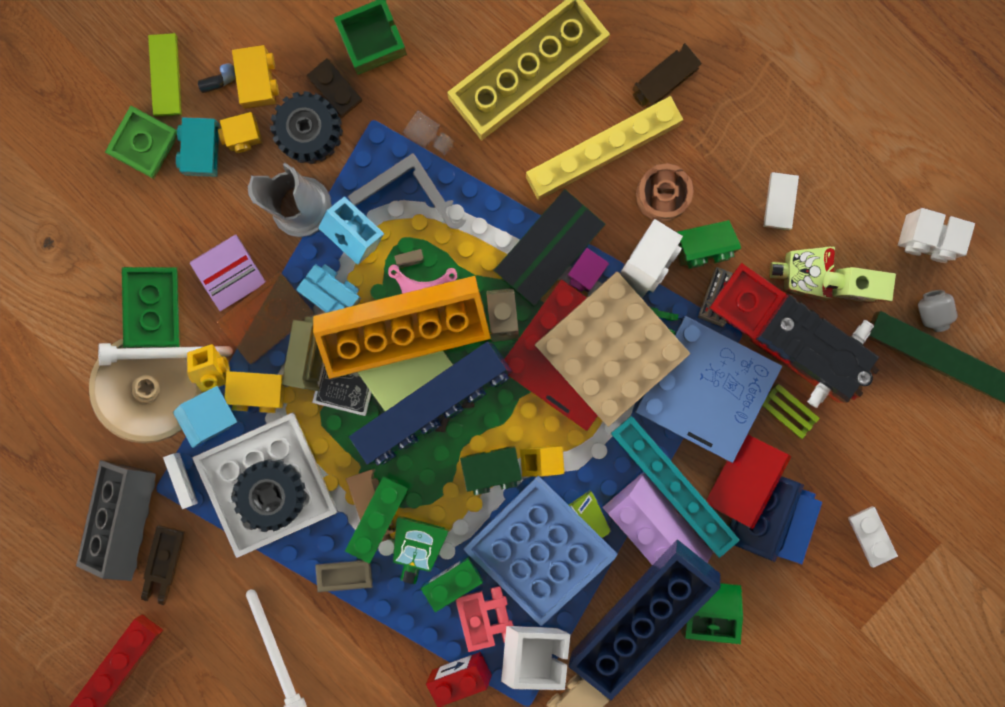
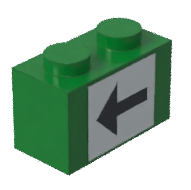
(451, 584)

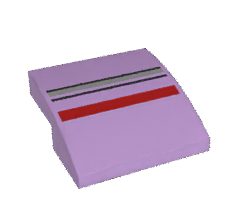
(227, 272)

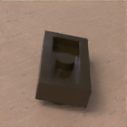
(334, 87)

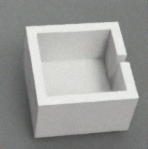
(926, 234)
(651, 258)
(529, 658)

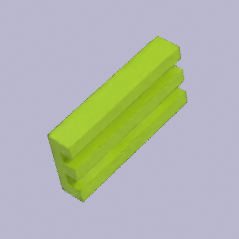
(807, 426)

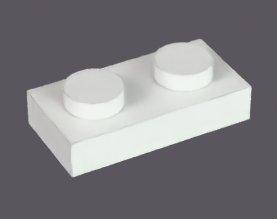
(872, 536)

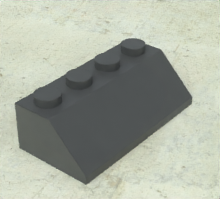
(116, 521)

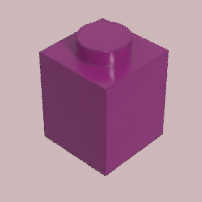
(587, 271)

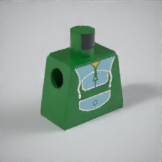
(417, 546)

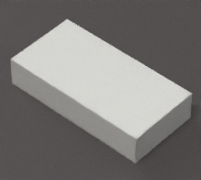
(781, 201)
(180, 480)

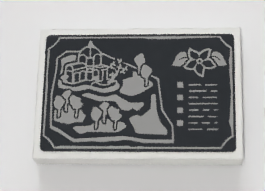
(343, 392)

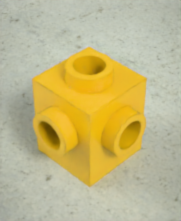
(207, 367)

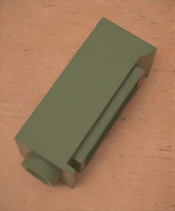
(303, 357)

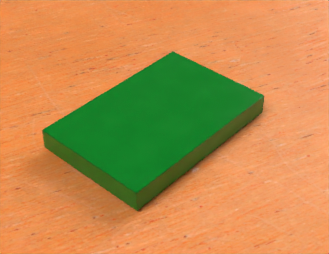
(150, 307)

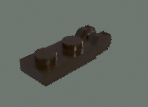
(162, 562)

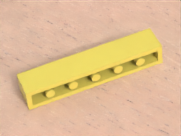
(604, 148)

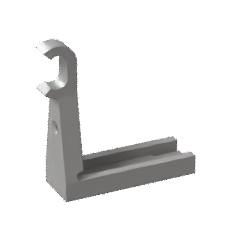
(397, 171)

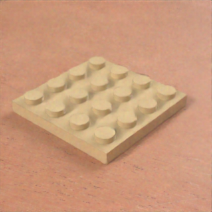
(612, 348)

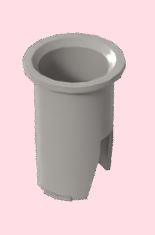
(308, 193)

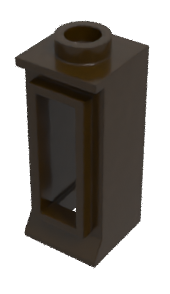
(666, 77)

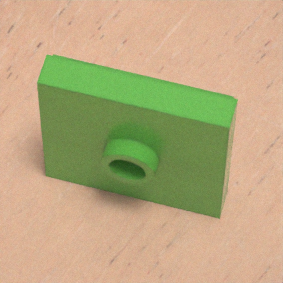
(142, 142)

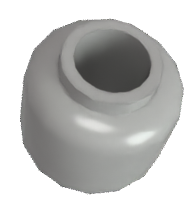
(937, 310)

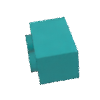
(198, 147)

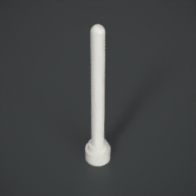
(109, 354)
(292, 699)

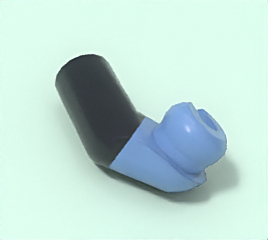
(218, 81)

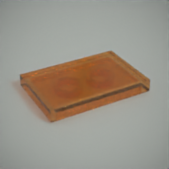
(264, 317)

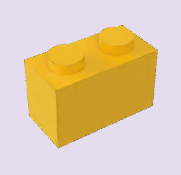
(254, 76)
(254, 390)

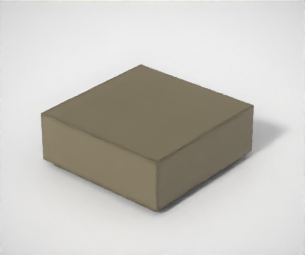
(409, 258)

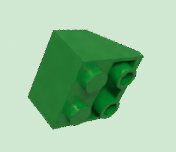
(708, 242)
(718, 618)

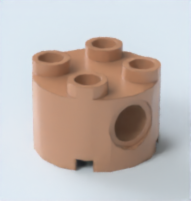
(664, 192)

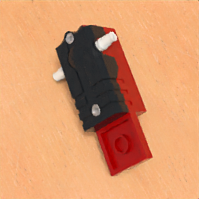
(798, 336)

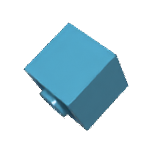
(204, 416)

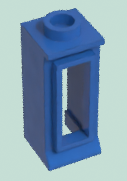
(800, 528)

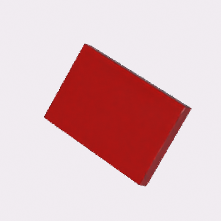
(748, 481)

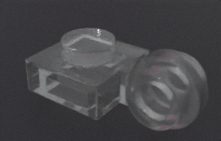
(423, 130)

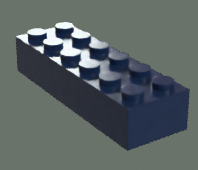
(430, 404)
(644, 619)

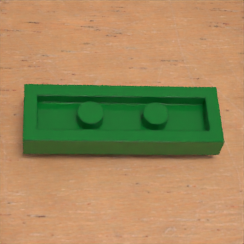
(376, 519)

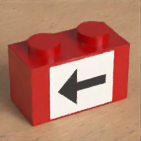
(459, 679)

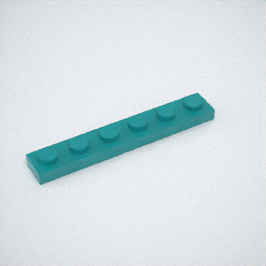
(675, 486)

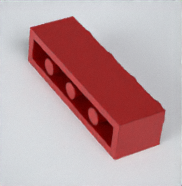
(119, 664)

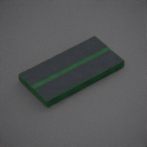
(549, 247)

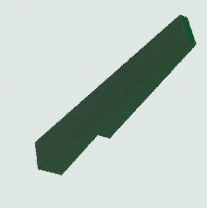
(937, 355)

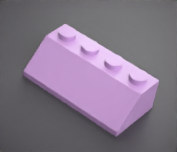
(652, 520)

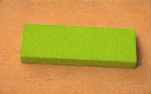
(165, 75)

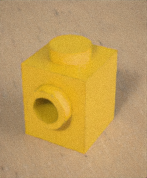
(240, 132)
(542, 461)

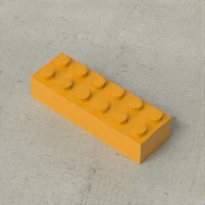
(401, 327)

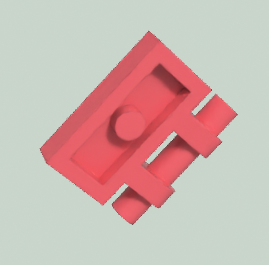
(475, 618)

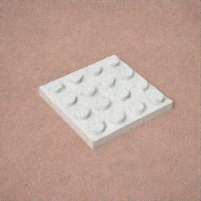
(274, 441)

